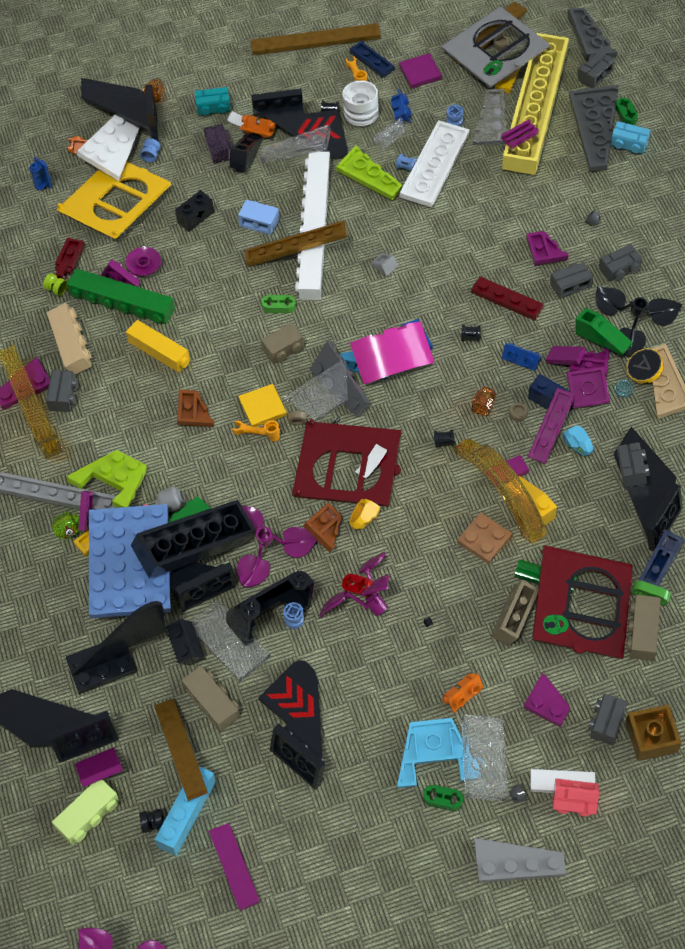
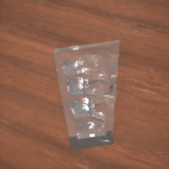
(492, 119)
(303, 144)

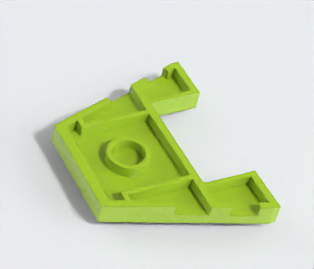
(115, 470)

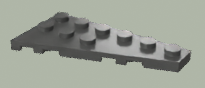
(594, 119)

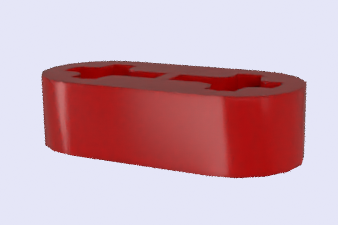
(358, 582)

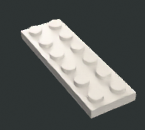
(434, 163)

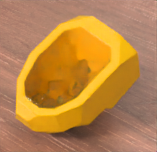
(364, 514)

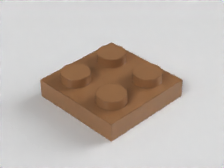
(484, 538)

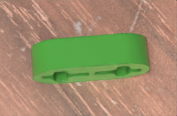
(278, 303)
(647, 589)

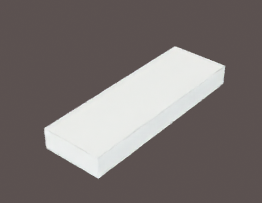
(544, 780)

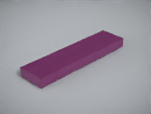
(551, 426)
(234, 867)

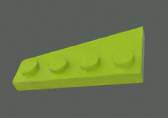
(366, 172)

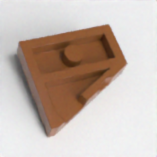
(192, 410)
(324, 526)

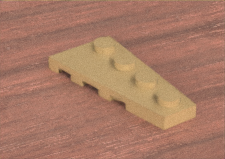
(669, 387)

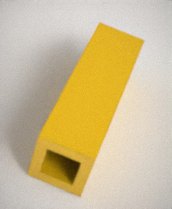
(158, 346)

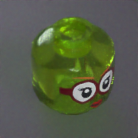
(66, 525)

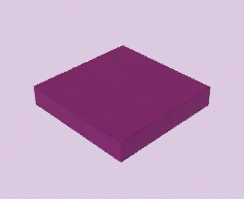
(420, 70)
(589, 387)
(98, 767)

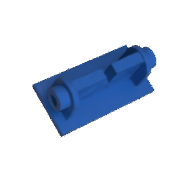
(400, 102)
(40, 174)
(520, 356)

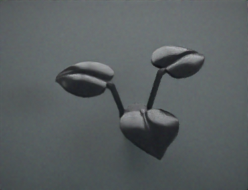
(662, 311)

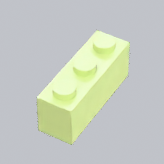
(86, 812)

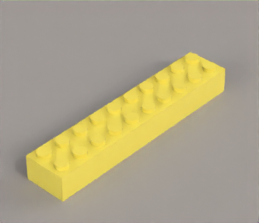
(536, 104)

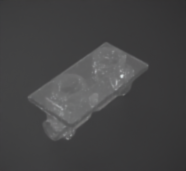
(390, 133)

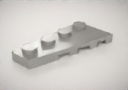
(515, 862)

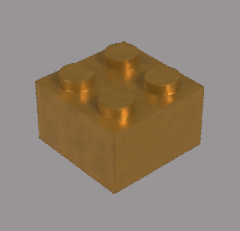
(653, 732)

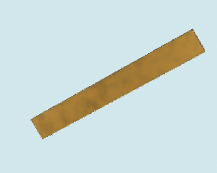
(315, 39)

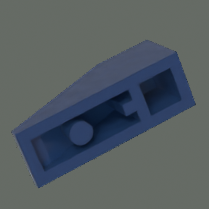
(662, 558)

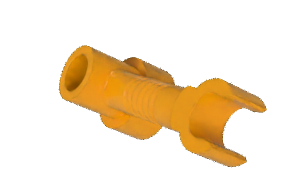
(359, 75)
(270, 429)

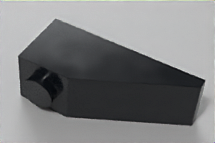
(244, 151)

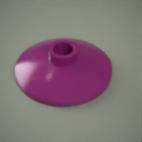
(143, 261)

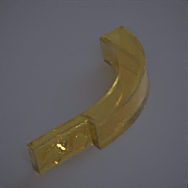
(29, 403)
(508, 484)

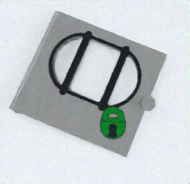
(481, 63)

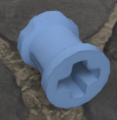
(401, 162)

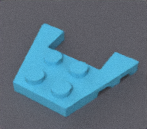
(430, 743)

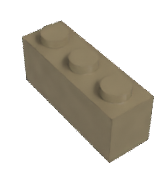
(515, 613)
(643, 627)
(211, 698)

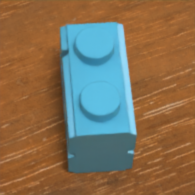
(630, 137)

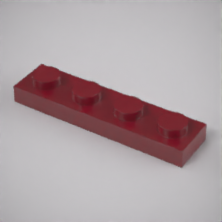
(507, 298)

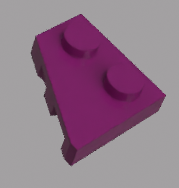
(544, 249)
(116, 272)
(593, 360)
(547, 702)

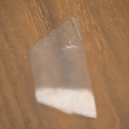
(322, 392)

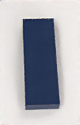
(372, 59)

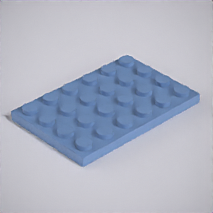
(115, 574)

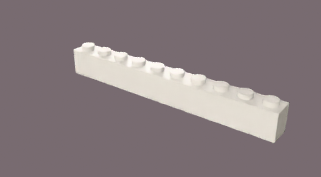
(314, 216)

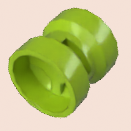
(55, 284)

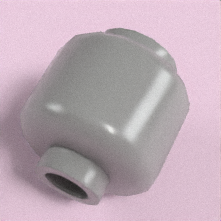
(172, 497)

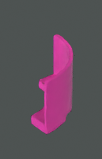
(391, 352)

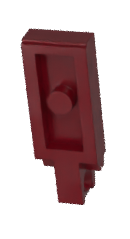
(68, 257)

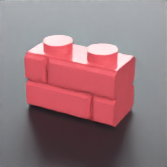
(575, 797)

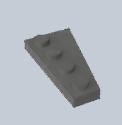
(588, 34)
(327, 358)

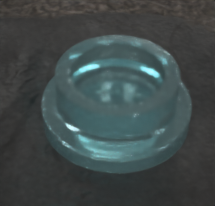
(623, 388)

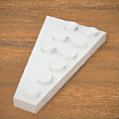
(111, 146)

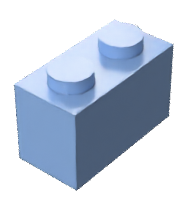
(258, 217)

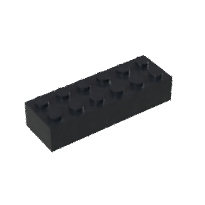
(192, 538)

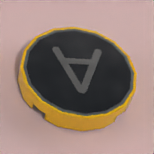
(645, 366)

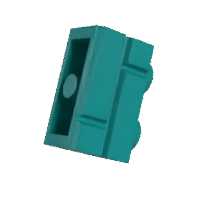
(212, 101)

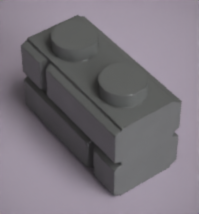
(595, 69)
(620, 263)
(571, 279)
(61, 391)
(632, 464)
(608, 719)

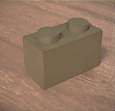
(282, 343)

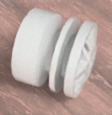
(360, 103)

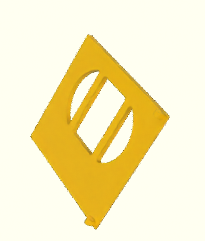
(82, 202)

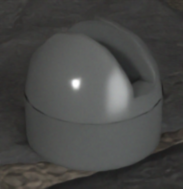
(593, 218)
(518, 794)

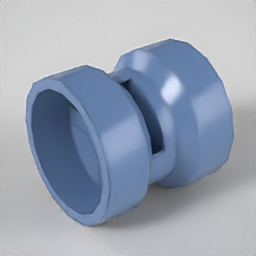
(455, 115)
(150, 150)
(292, 619)

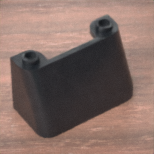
(293, 588)

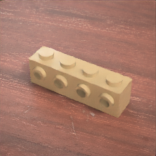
(69, 339)

